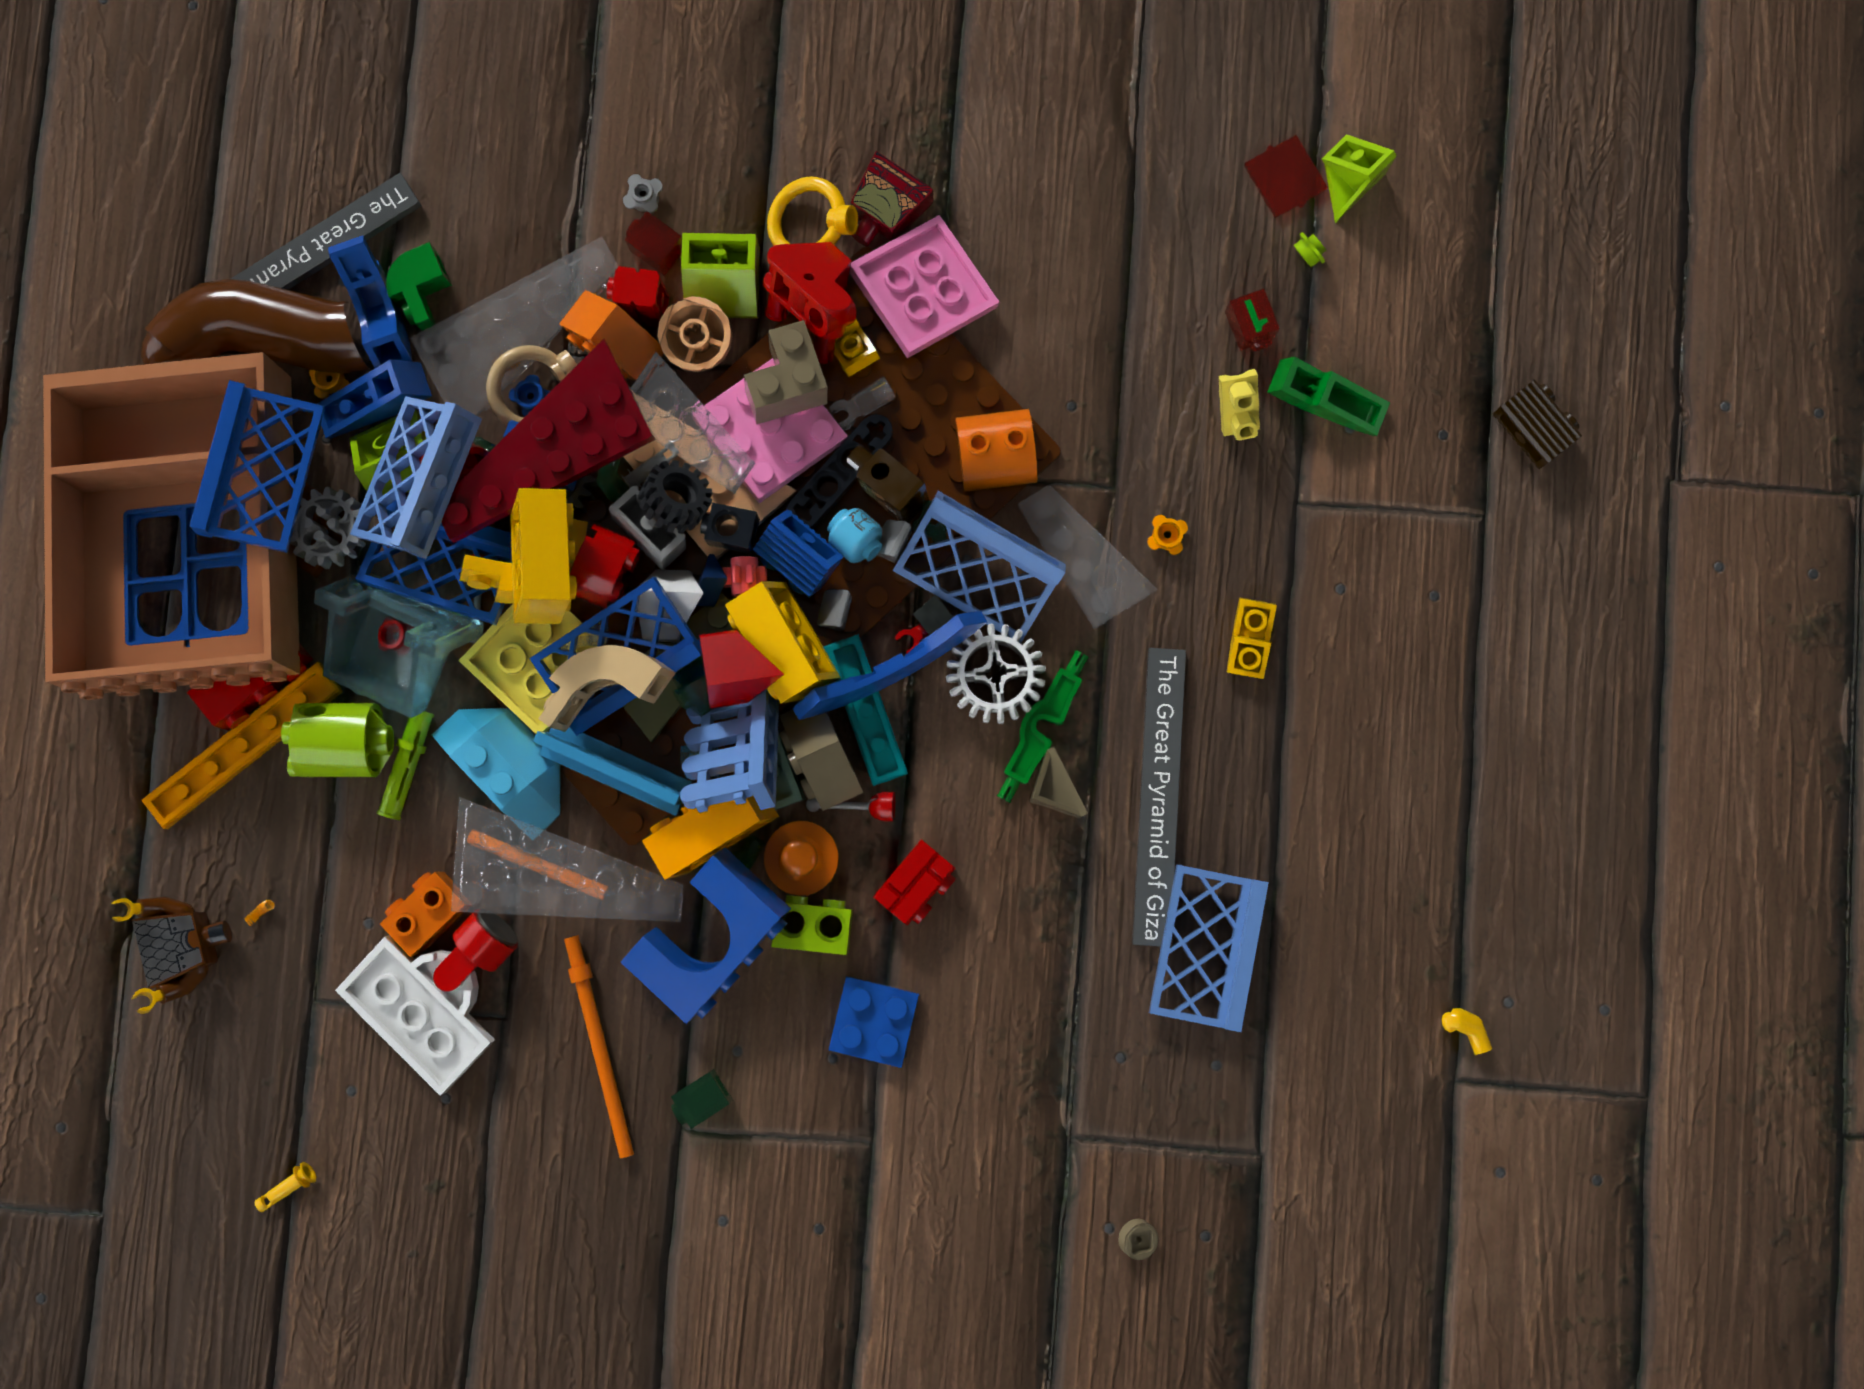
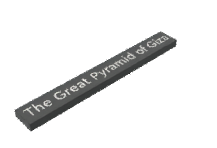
(309, 250)
(1158, 793)

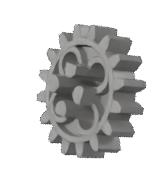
(326, 548)

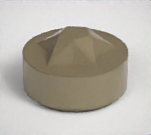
(1138, 1239)

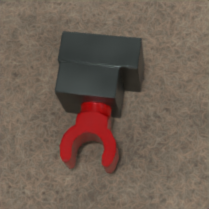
(931, 618)

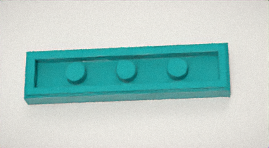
(868, 715)

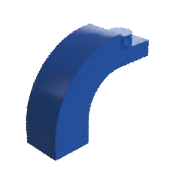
(379, 317)

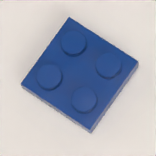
(873, 1021)

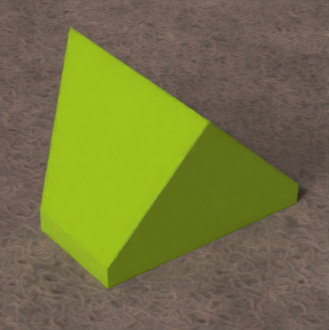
(1353, 170)

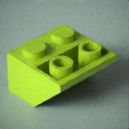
(723, 271)

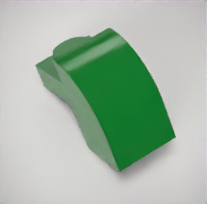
(414, 277)

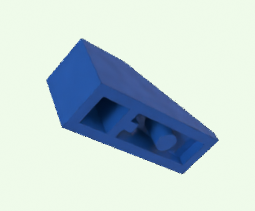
(373, 397)

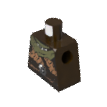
(898, 493)

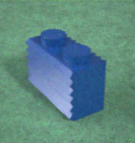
(797, 553)

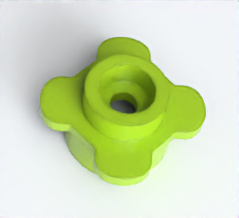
(1310, 249)

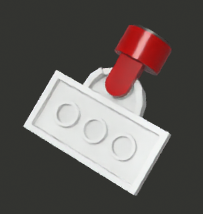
(427, 1000)

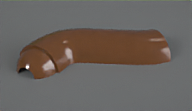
(252, 320)

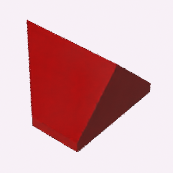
(734, 669)

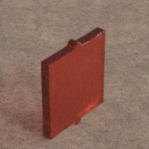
(1285, 176)

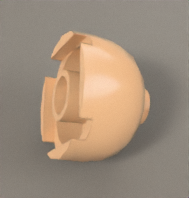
(695, 334)

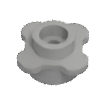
(649, 201)

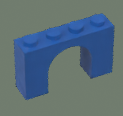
(751, 914)

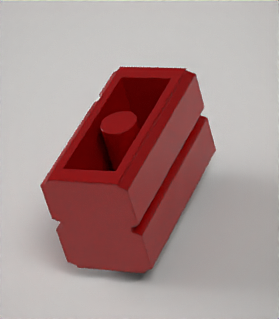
(639, 294)
(915, 883)

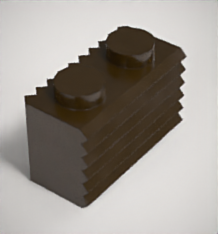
(1538, 423)

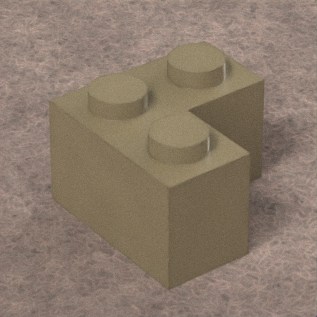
(793, 382)
(820, 758)

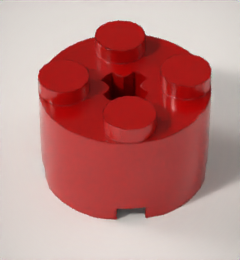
(603, 565)

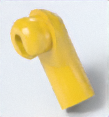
(1468, 1024)

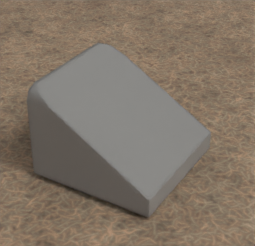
(894, 539)
(834, 609)

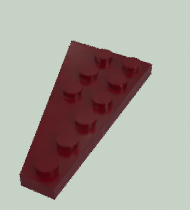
(564, 437)

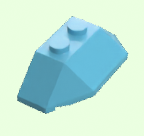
(504, 763)

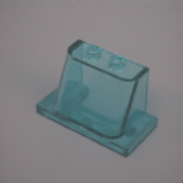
(398, 677)

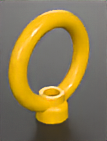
(840, 219)

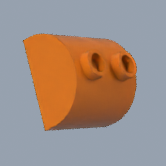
(997, 450)

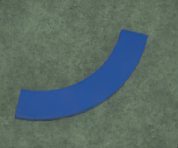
(891, 671)

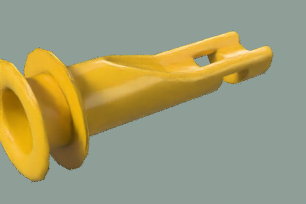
(302, 1176)

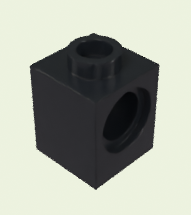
(742, 539)

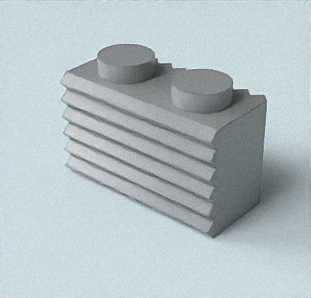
(655, 542)

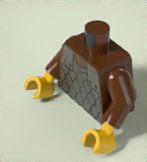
(173, 946)

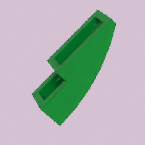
(1328, 396)

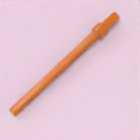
(580, 975)

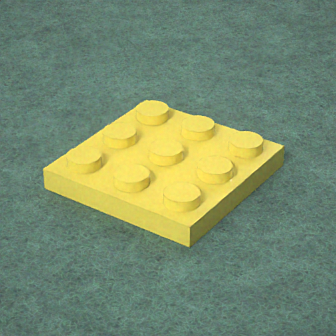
(504, 665)

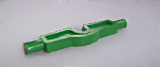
(1032, 742)

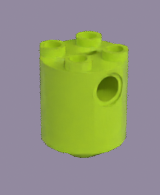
(337, 740)

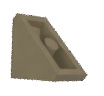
(1055, 788)

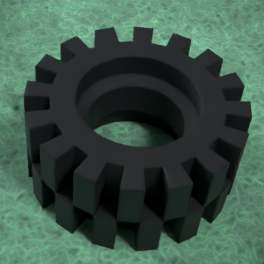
(665, 508)

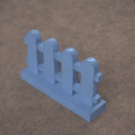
(757, 756)

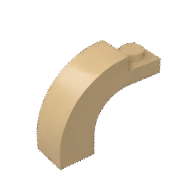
(596, 669)

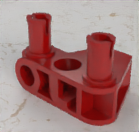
(811, 286)

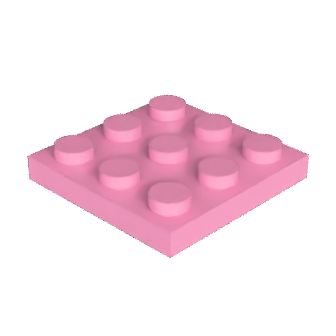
(923, 286)
(780, 446)

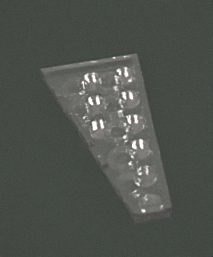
(530, 871)

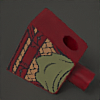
(888, 200)

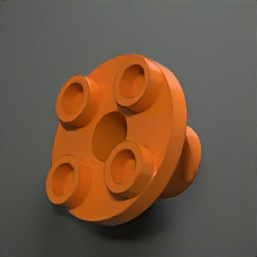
(801, 858)

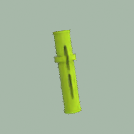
(405, 765)

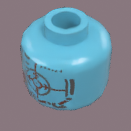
(855, 535)

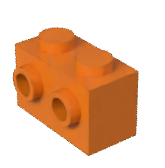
(422, 915)

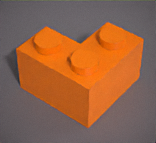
(598, 319)

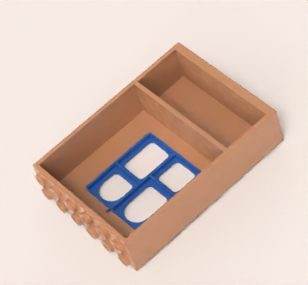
(134, 450)

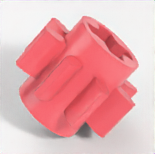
(743, 574)

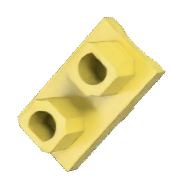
(1239, 405)

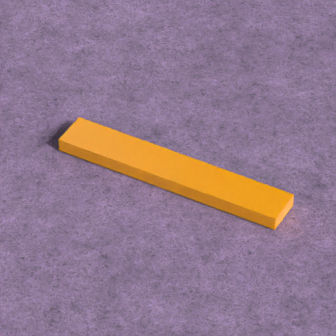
(236, 749)

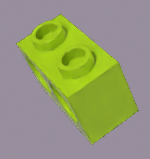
(811, 936)

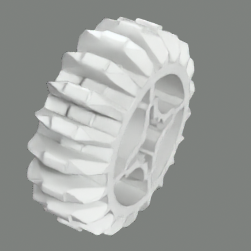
(1013, 672)

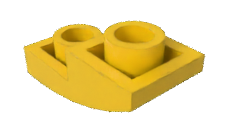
(854, 350)
(1251, 638)

